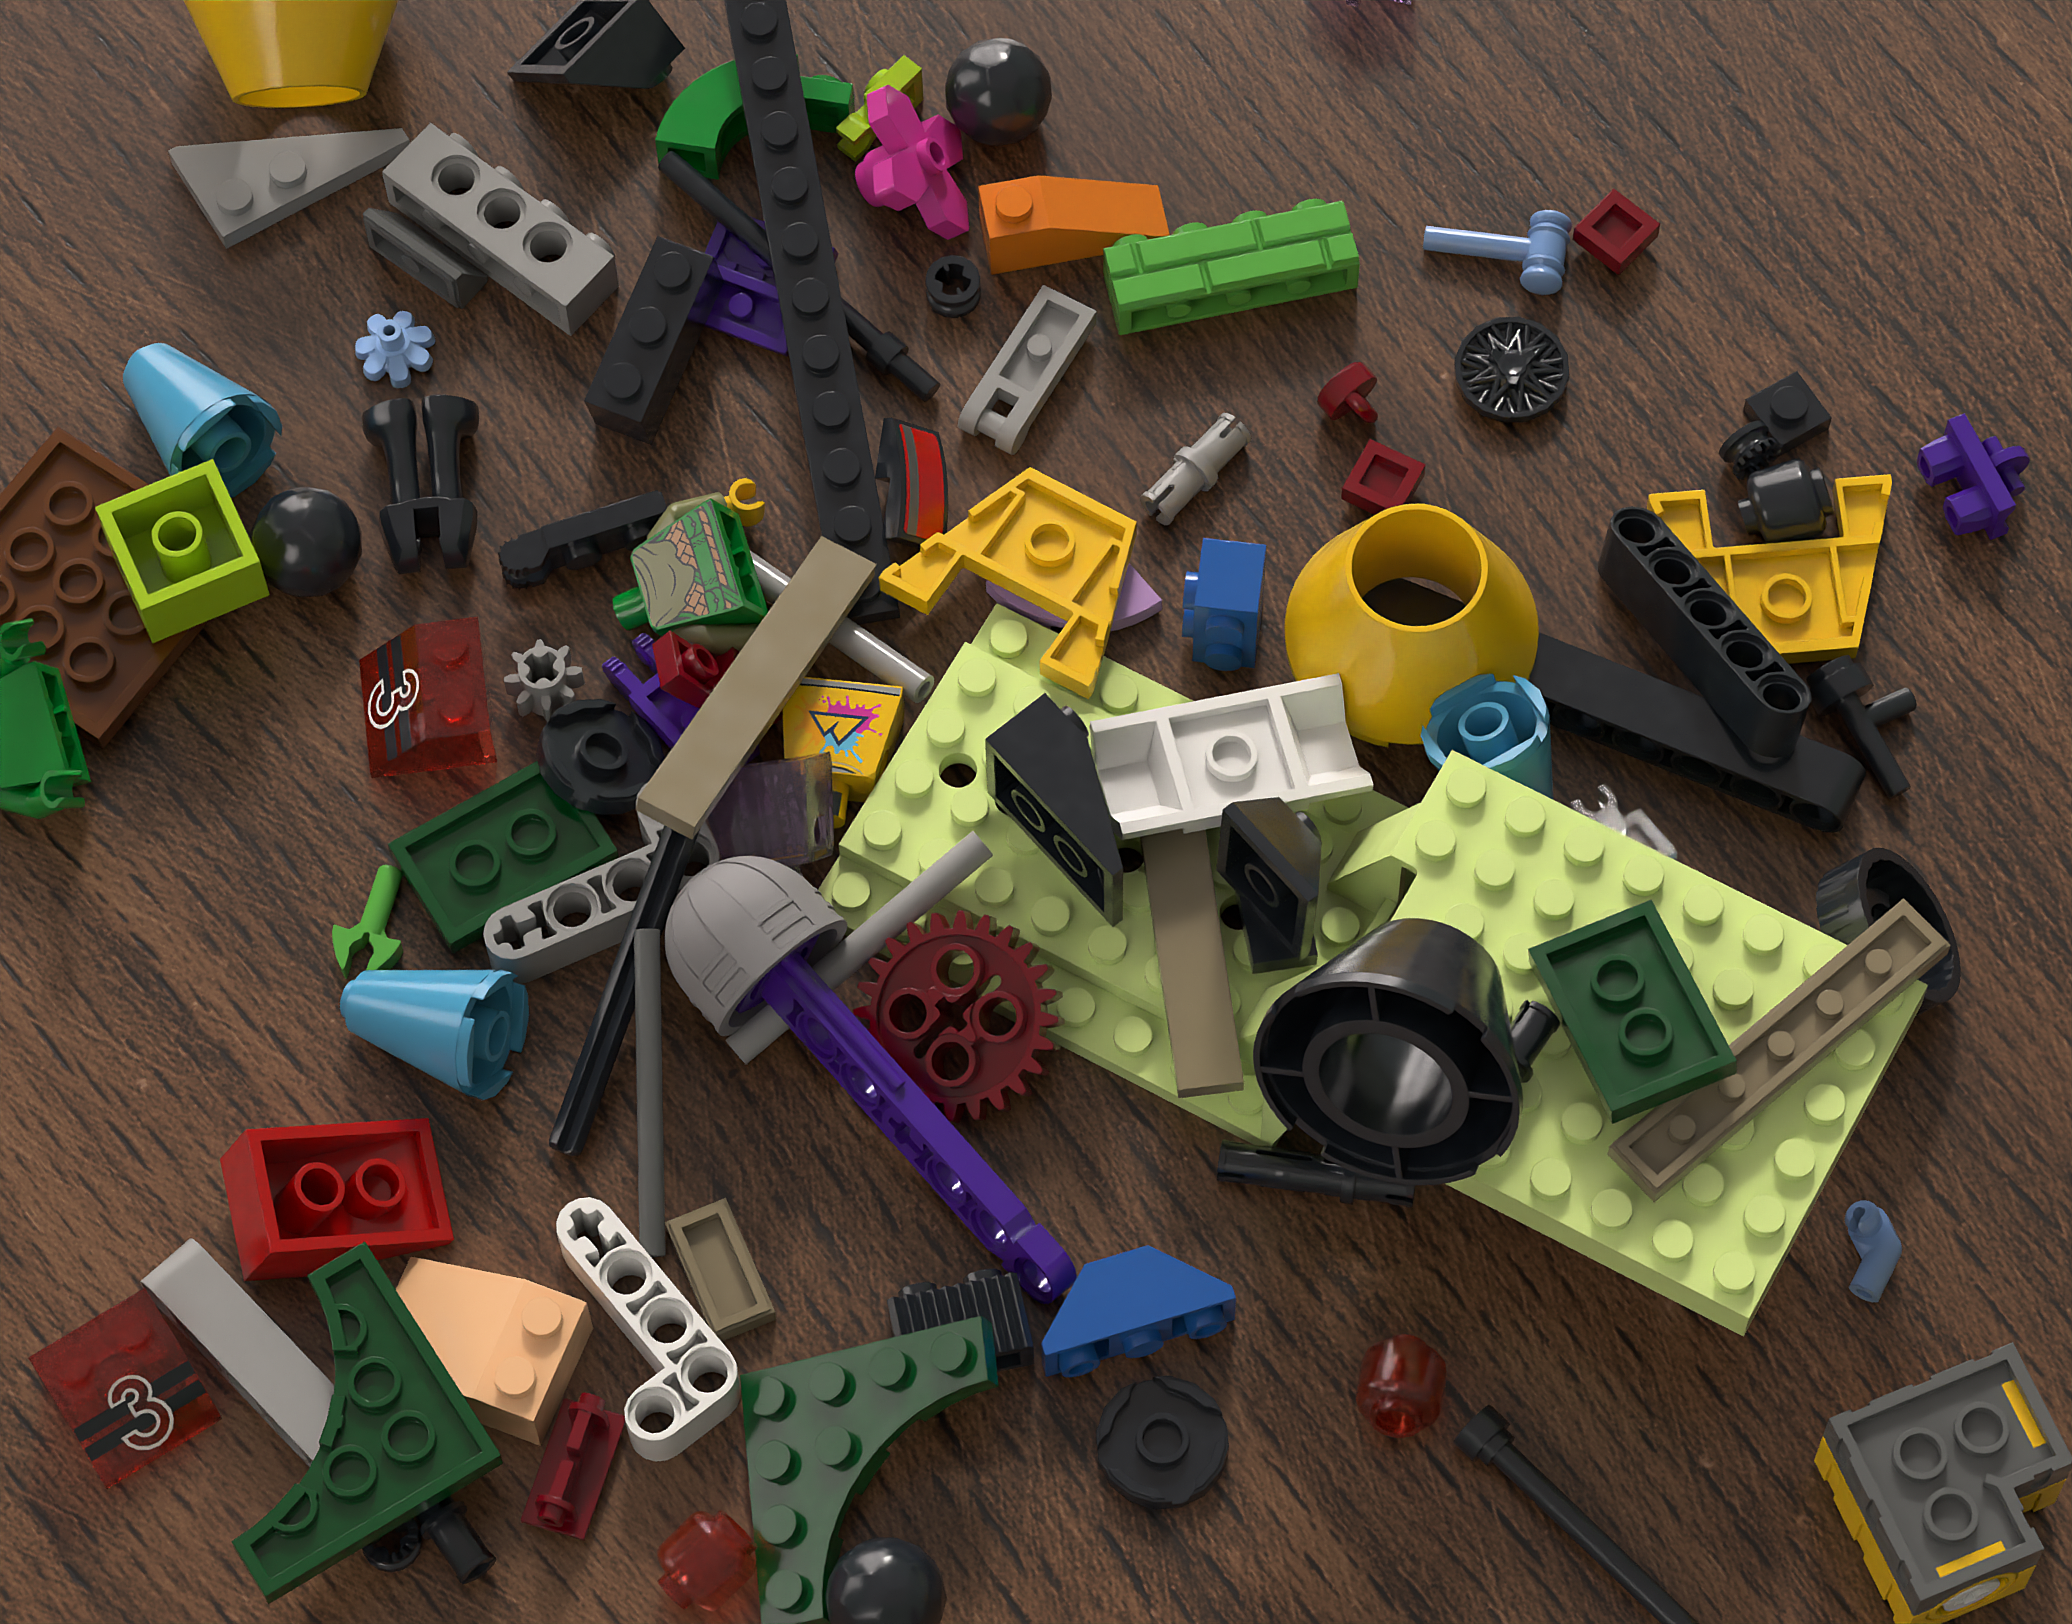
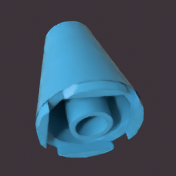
(201, 416)
(1495, 725)
(442, 1022)

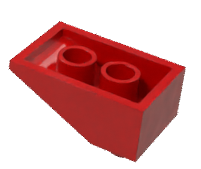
(328, 1187)

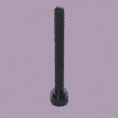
(1490, 1441)

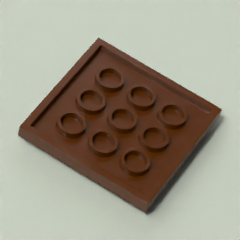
(70, 585)

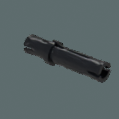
(1304, 1173)

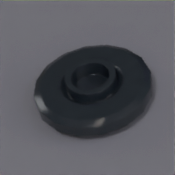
(1511, 369)

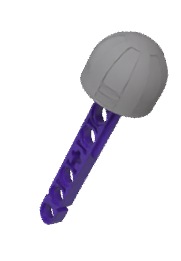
(749, 940)

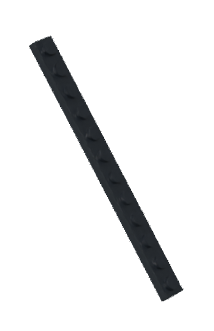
(809, 291)

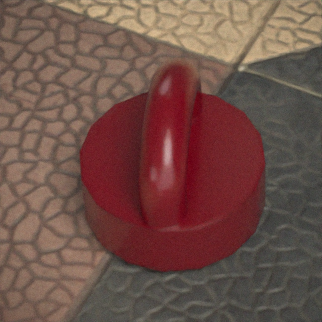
(1349, 391)

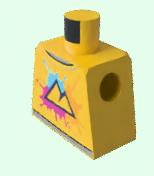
(853, 723)

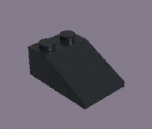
(1050, 788)

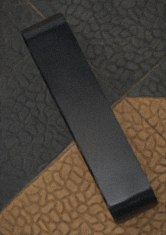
(1704, 632)

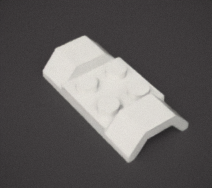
(1197, 757)

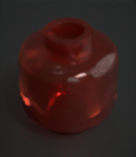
(1401, 1386)
(706, 1560)

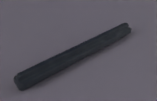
(619, 996)

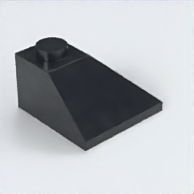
(603, 47)
(1273, 866)

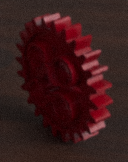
(922, 973)

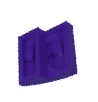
(748, 298)

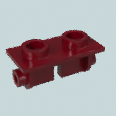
(574, 1467)

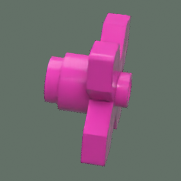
(913, 163)

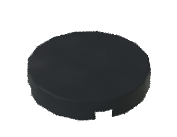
(598, 756)
(1162, 1442)

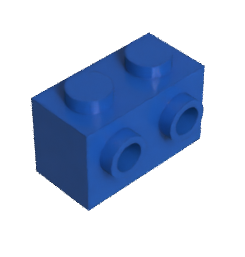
(1225, 604)

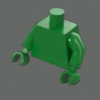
(37, 731)

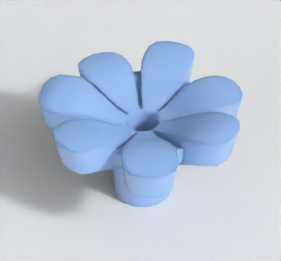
(395, 348)

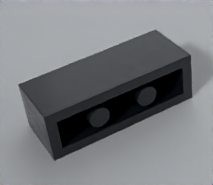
(654, 340)

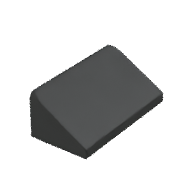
(423, 257)

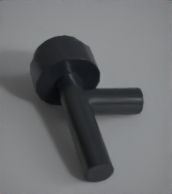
(1839, 688)

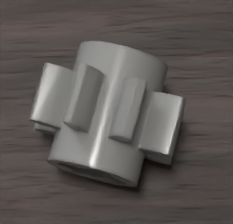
(543, 664)

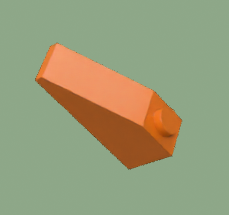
(1063, 219)

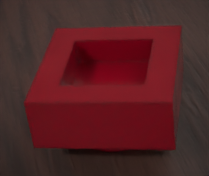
(1616, 231)
(1382, 479)

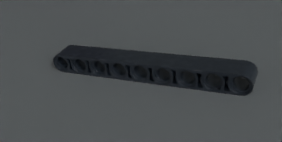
(1659, 722)

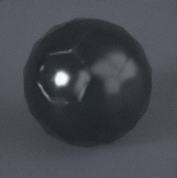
(998, 91)
(307, 541)
(885, 1584)

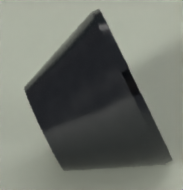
(1397, 1056)

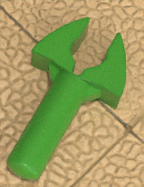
(372, 926)

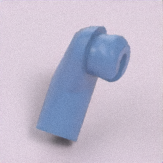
(1877, 1246)

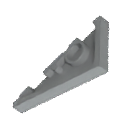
(266, 180)

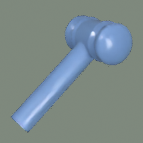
(1541, 252)

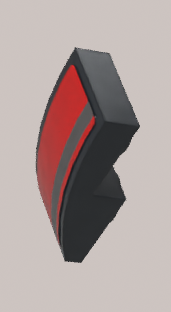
(918, 488)

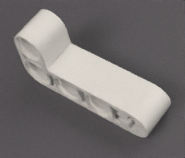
(638, 1318)

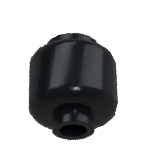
(1786, 502)

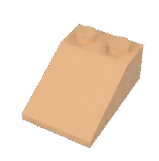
(500, 1340)

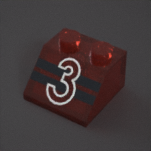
(428, 700)
(125, 1388)

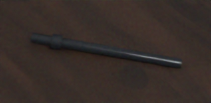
(883, 350)

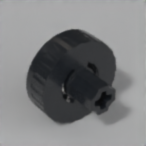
(1866, 889)

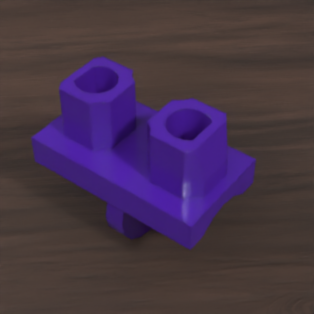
(1984, 473)

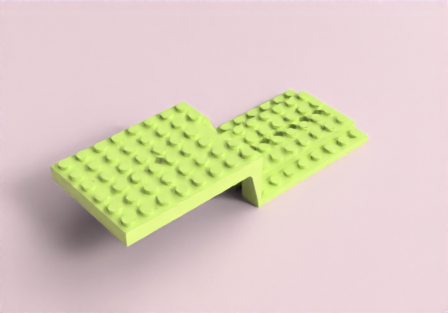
(1469, 856)

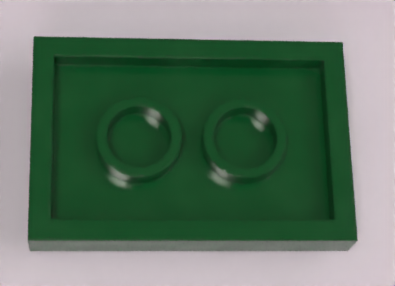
(497, 852)
(1632, 1011)

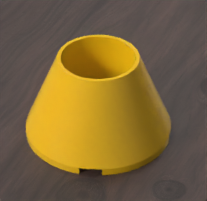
(293, 48)
(1397, 669)

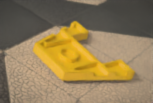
(1044, 548)
(1797, 593)

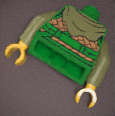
(699, 572)

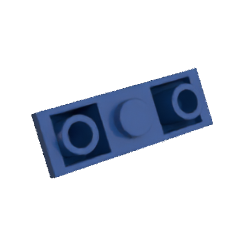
(1131, 1308)

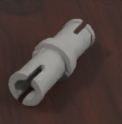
(1195, 468)

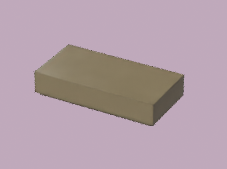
(720, 1270)

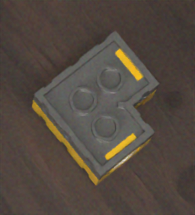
(1942, 1483)

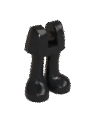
(446, 513)

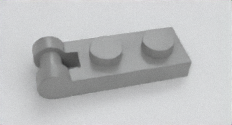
(1028, 368)

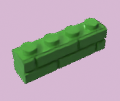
(1230, 266)

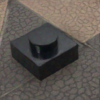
(1789, 412)

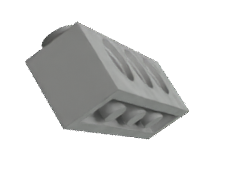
(559, 290)

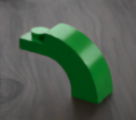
(711, 117)

